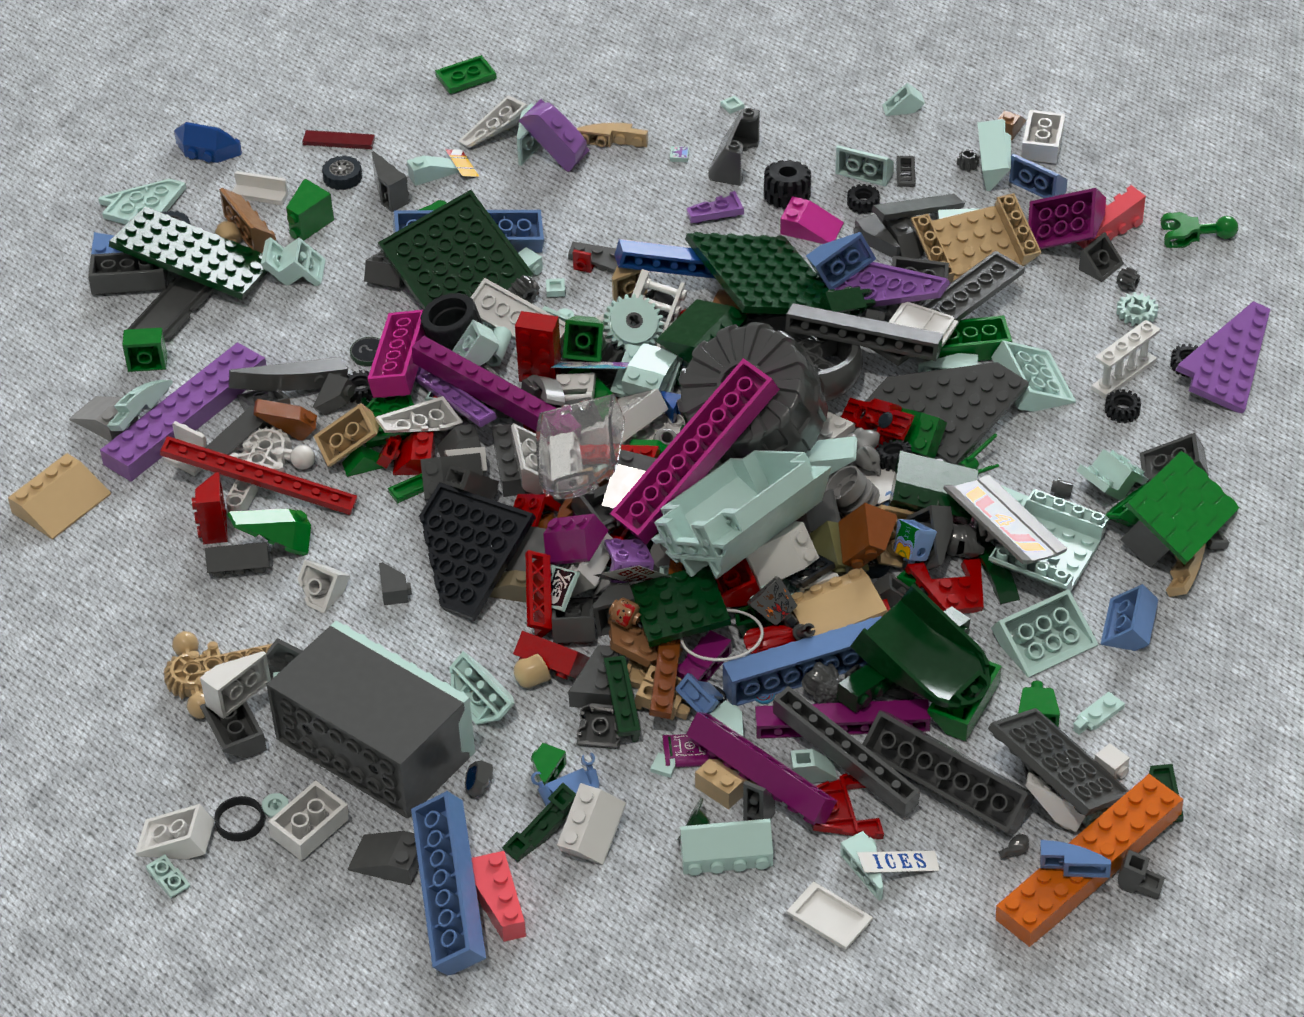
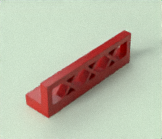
(538, 583)

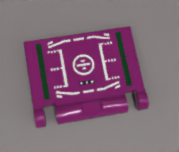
(684, 751)

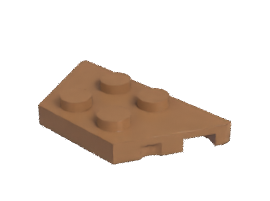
(633, 644)

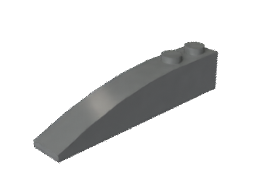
(287, 376)

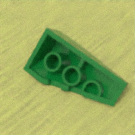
(277, 526)

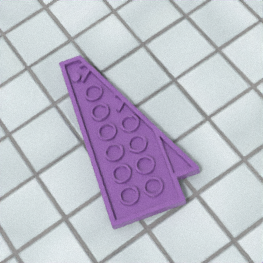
(896, 285)
(1227, 361)

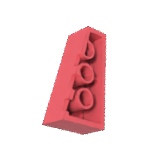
(1121, 214)
(498, 895)

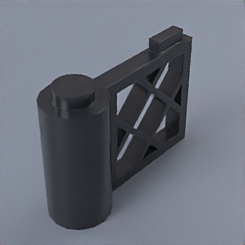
(813, 573)

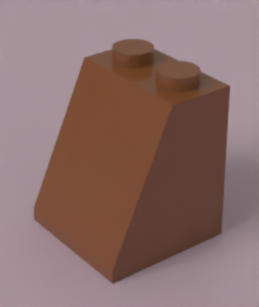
(865, 534)

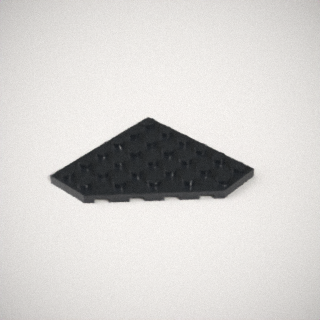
(470, 545)

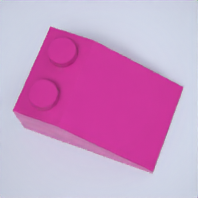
(809, 222)

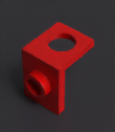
(582, 261)

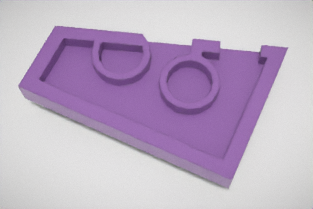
(721, 208)

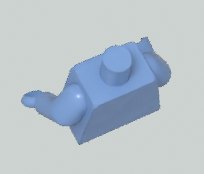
(572, 780)

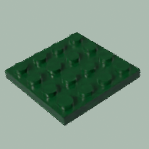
(680, 606)

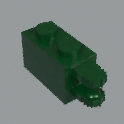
(847, 300)

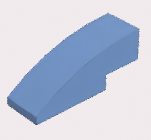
(1073, 860)

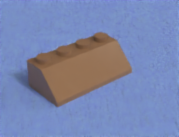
(249, 224)

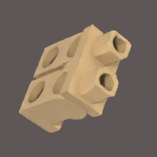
(644, 694)

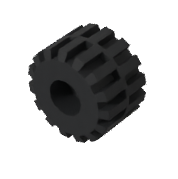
(786, 180)

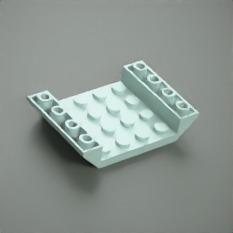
(1073, 526)

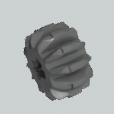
(525, 288)

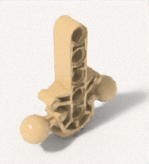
(184, 672)

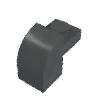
(1135, 876)

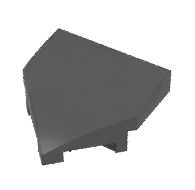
(280, 655)

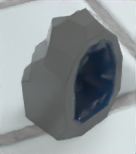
(478, 778)

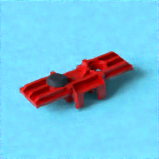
(880, 414)

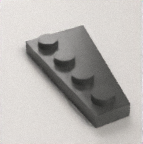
(601, 256)

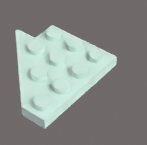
(128, 203)

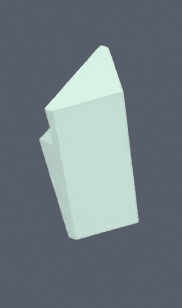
(994, 151)

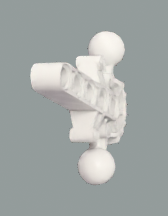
(267, 449)

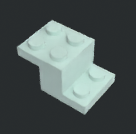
(293, 262)
(1113, 474)

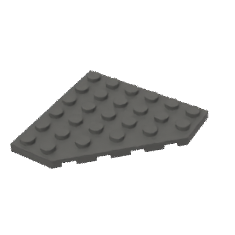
(964, 397)

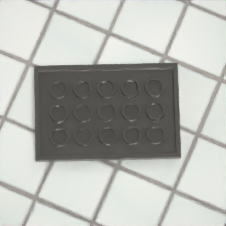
(1058, 761)

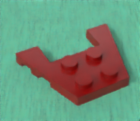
(959, 592)
(842, 818)

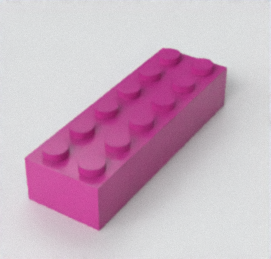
(393, 364)

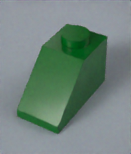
(549, 762)

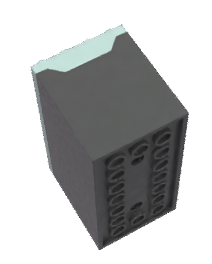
(371, 718)

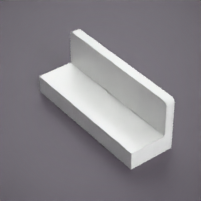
(261, 187)

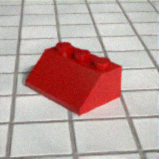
(211, 511)
(557, 657)

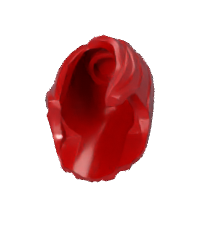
(773, 637)

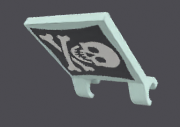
(562, 586)

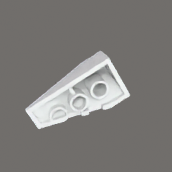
(498, 120)
(425, 416)

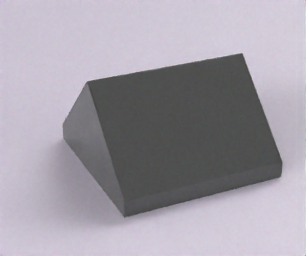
(1100, 258)

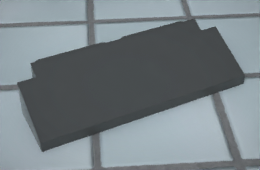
(173, 306)

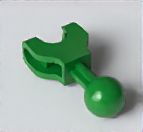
(1188, 230)

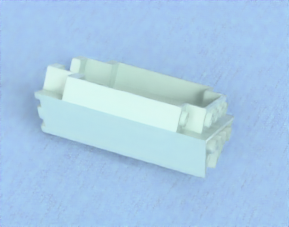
(739, 509)

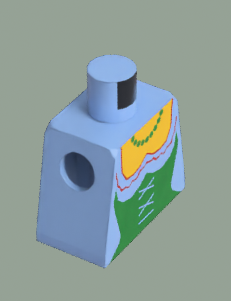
(913, 541)

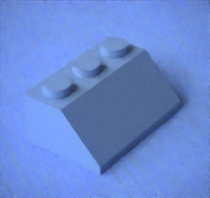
(1036, 178)
(1130, 619)

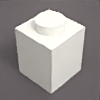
(1113, 761)

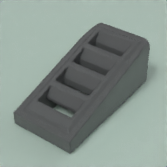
(905, 161)

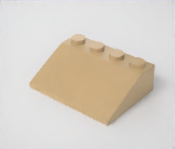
(58, 496)
(838, 602)

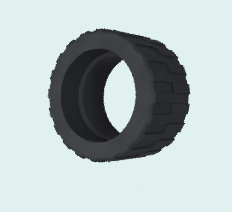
(447, 310)

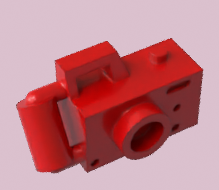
(389, 451)

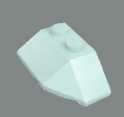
(487, 696)

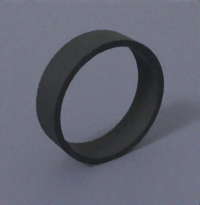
(242, 836)

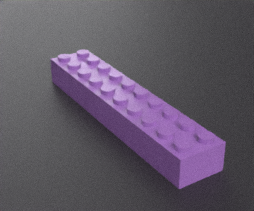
(189, 405)

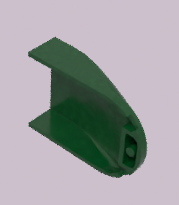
(926, 653)

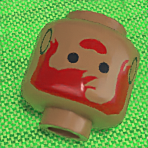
(625, 613)

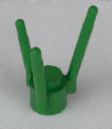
(972, 462)

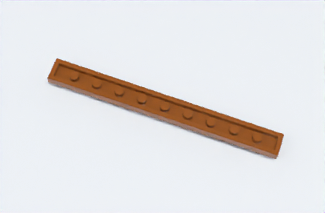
(665, 669)

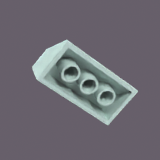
(726, 846)

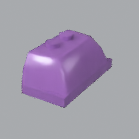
(555, 134)

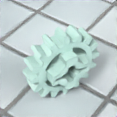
(1136, 308)

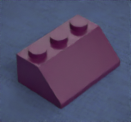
(573, 538)

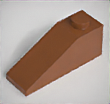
(290, 418)

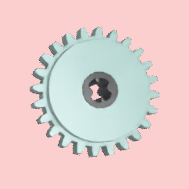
(632, 310)

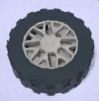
(342, 172)

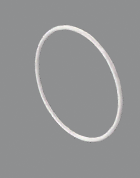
(737, 656)

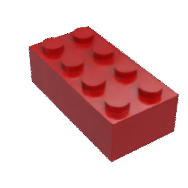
(537, 345)

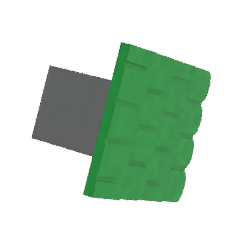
(1177, 512)

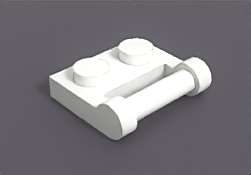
(577, 384)

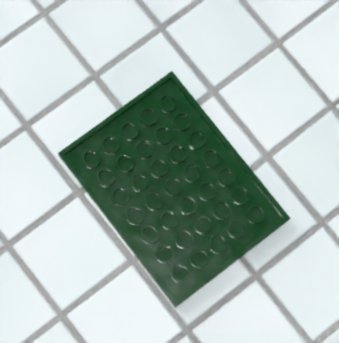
(759, 271)

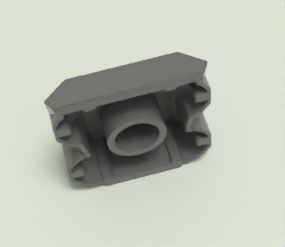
(598, 727)

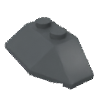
(905, 236)

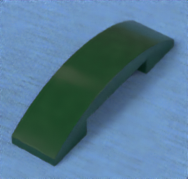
(1001, 578)
(543, 825)

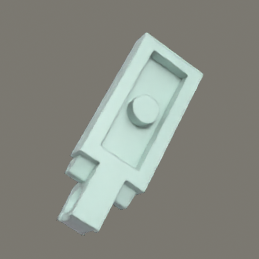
(1098, 713)

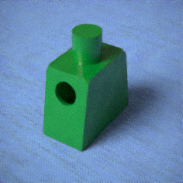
(1042, 699)

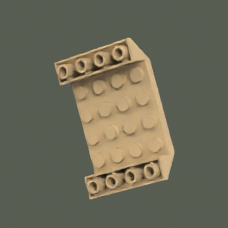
(974, 235)

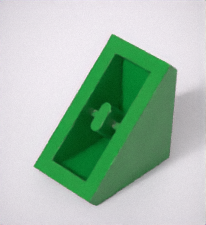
(361, 461)

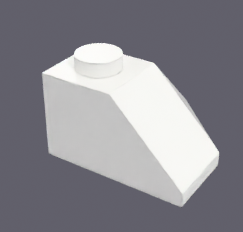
(321, 585)

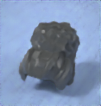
(822, 683)

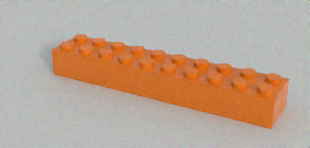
(1126, 825)

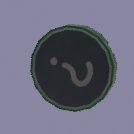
(364, 351)

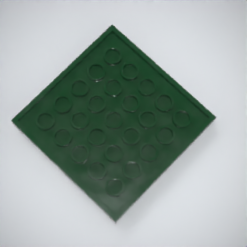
(453, 251)

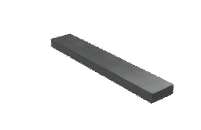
(917, 206)

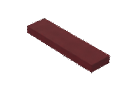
(338, 139)

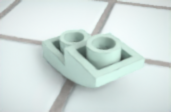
(167, 877)

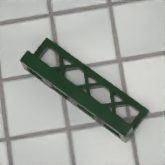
(622, 697)

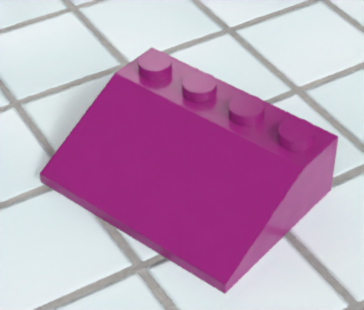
(1067, 217)

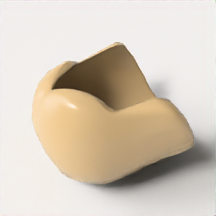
(531, 671)

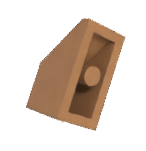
(1013, 123)

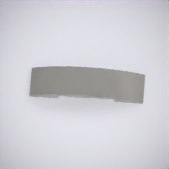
(552, 390)

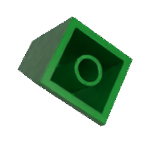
(309, 210)
(583, 338)

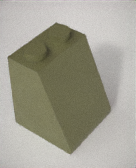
(827, 544)

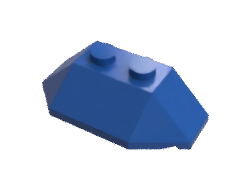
(206, 143)

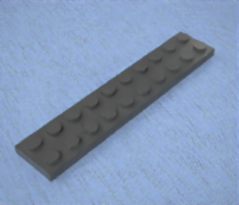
(969, 292)

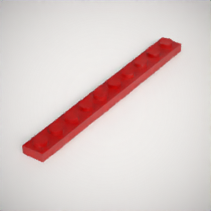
(258, 475)

